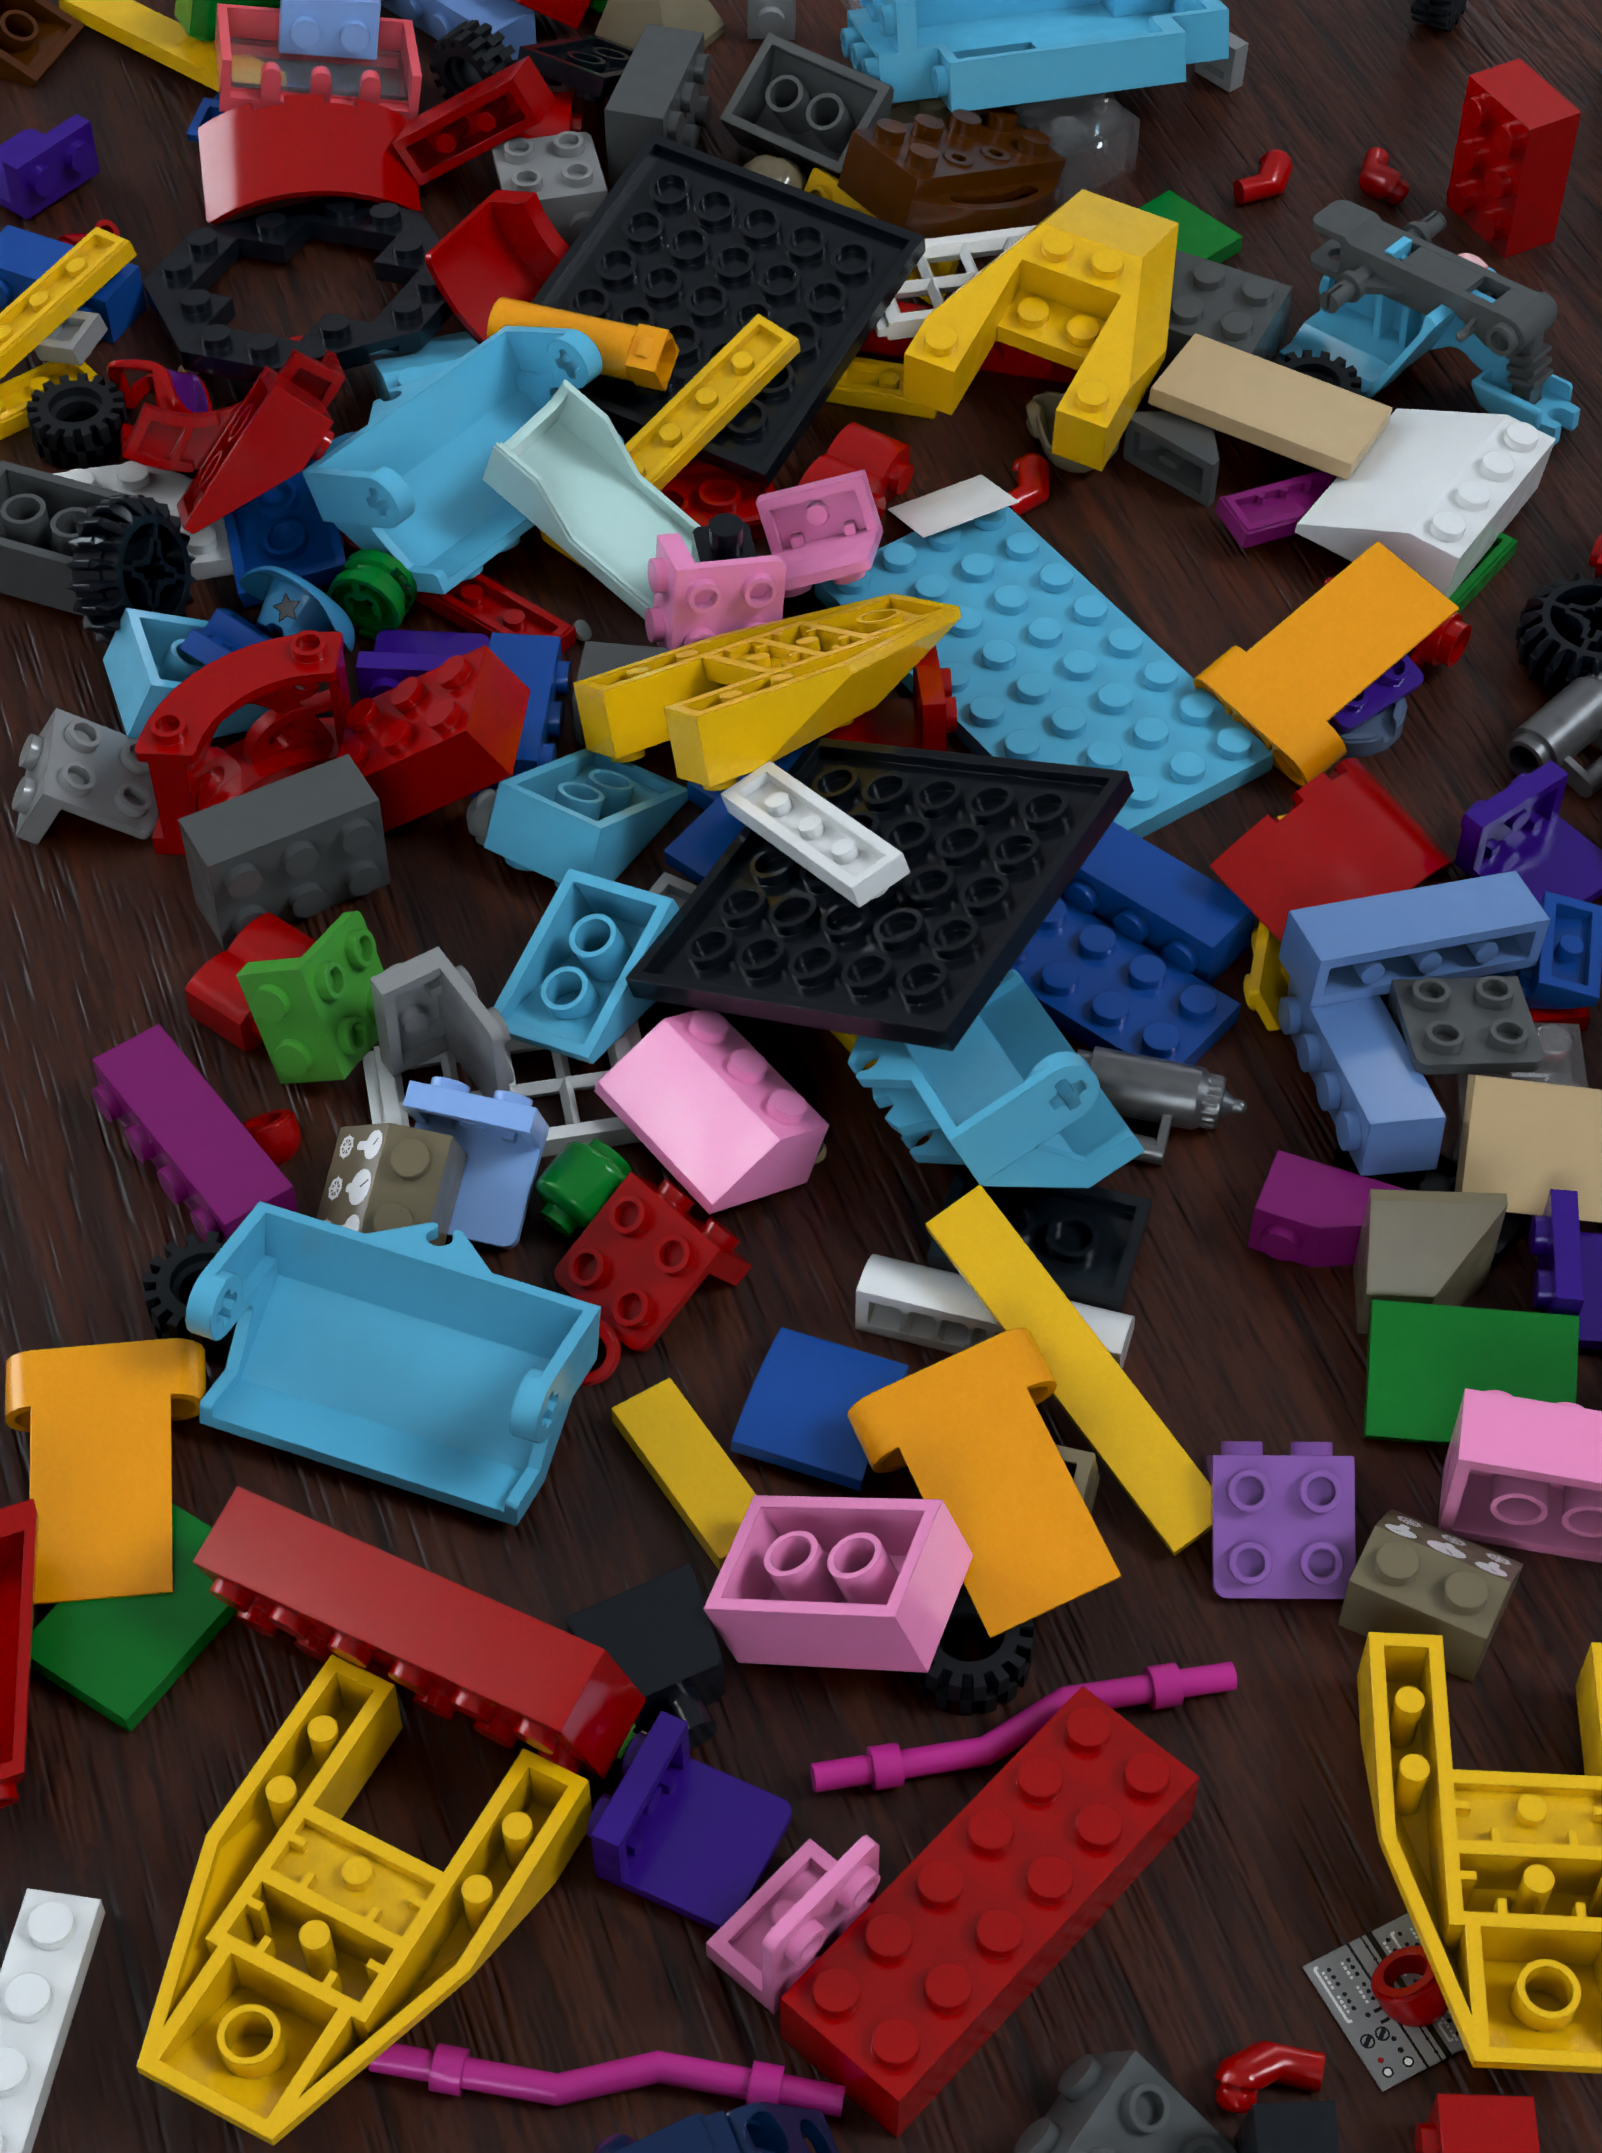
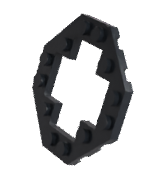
(199, 320)

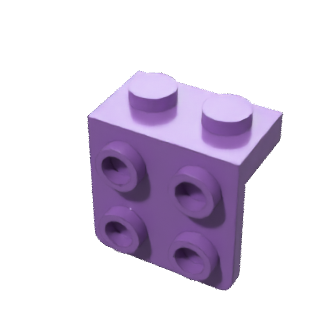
(1281, 1521)

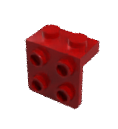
(910, 721)
(647, 1259)

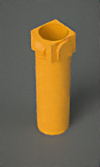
(627, 351)

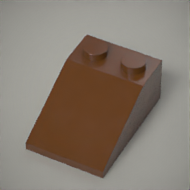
(33, 38)

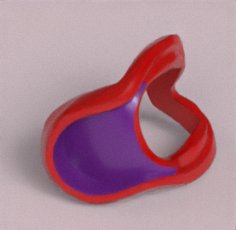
(172, 389)

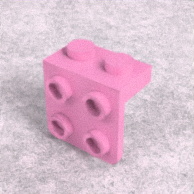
(822, 530)
(709, 596)
(795, 1918)

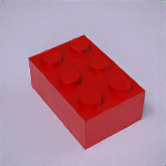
(1512, 157)
(438, 735)

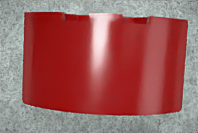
(303, 152)
(495, 253)
(185, 439)
(1332, 847)

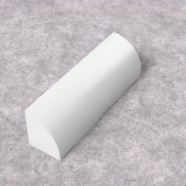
(945, 1313)

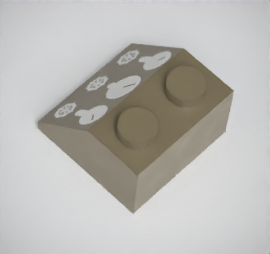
(392, 1179)
(1430, 1584)

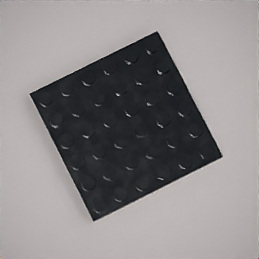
(703, 253)
(915, 966)

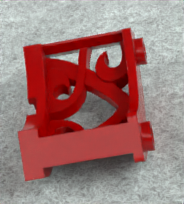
(279, 743)

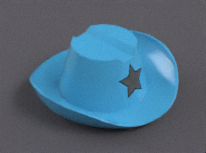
(294, 605)

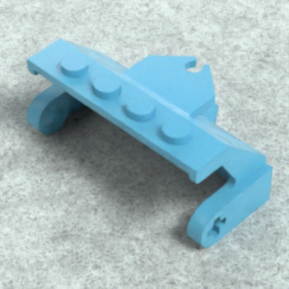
(419, 465)
(1003, 1101)
(392, 1357)

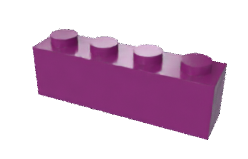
(187, 1133)

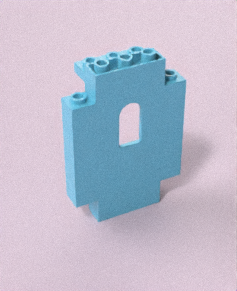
(1030, 49)

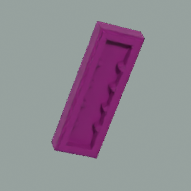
(1272, 509)

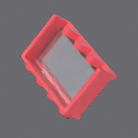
(258, 74)

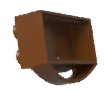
(953, 173)

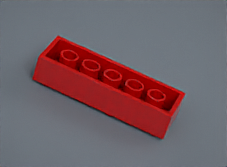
(421, 1633)
(987, 1910)

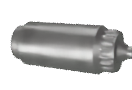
(1560, 733)
(1161, 1094)

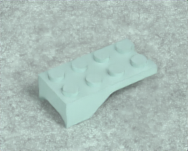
(587, 494)

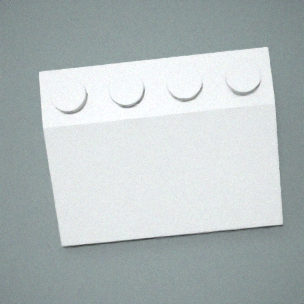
(1433, 491)

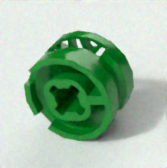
(371, 594)

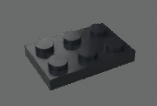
(582, 62)
(1078, 1234)

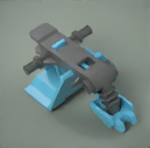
(1405, 296)

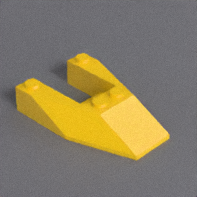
(1075, 290)
(759, 687)
(1491, 1864)
(323, 1942)

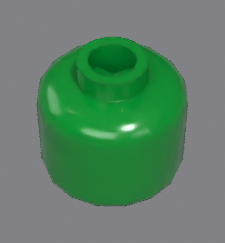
(579, 1184)

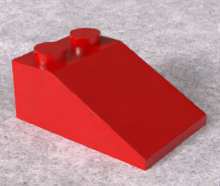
(260, 448)

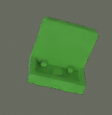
(317, 1006)

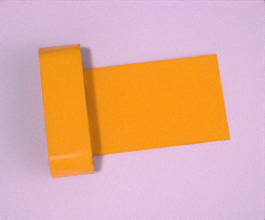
(1325, 659)
(984, 1450)
(103, 1460)

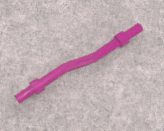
(888, 1765)
(452, 2069)

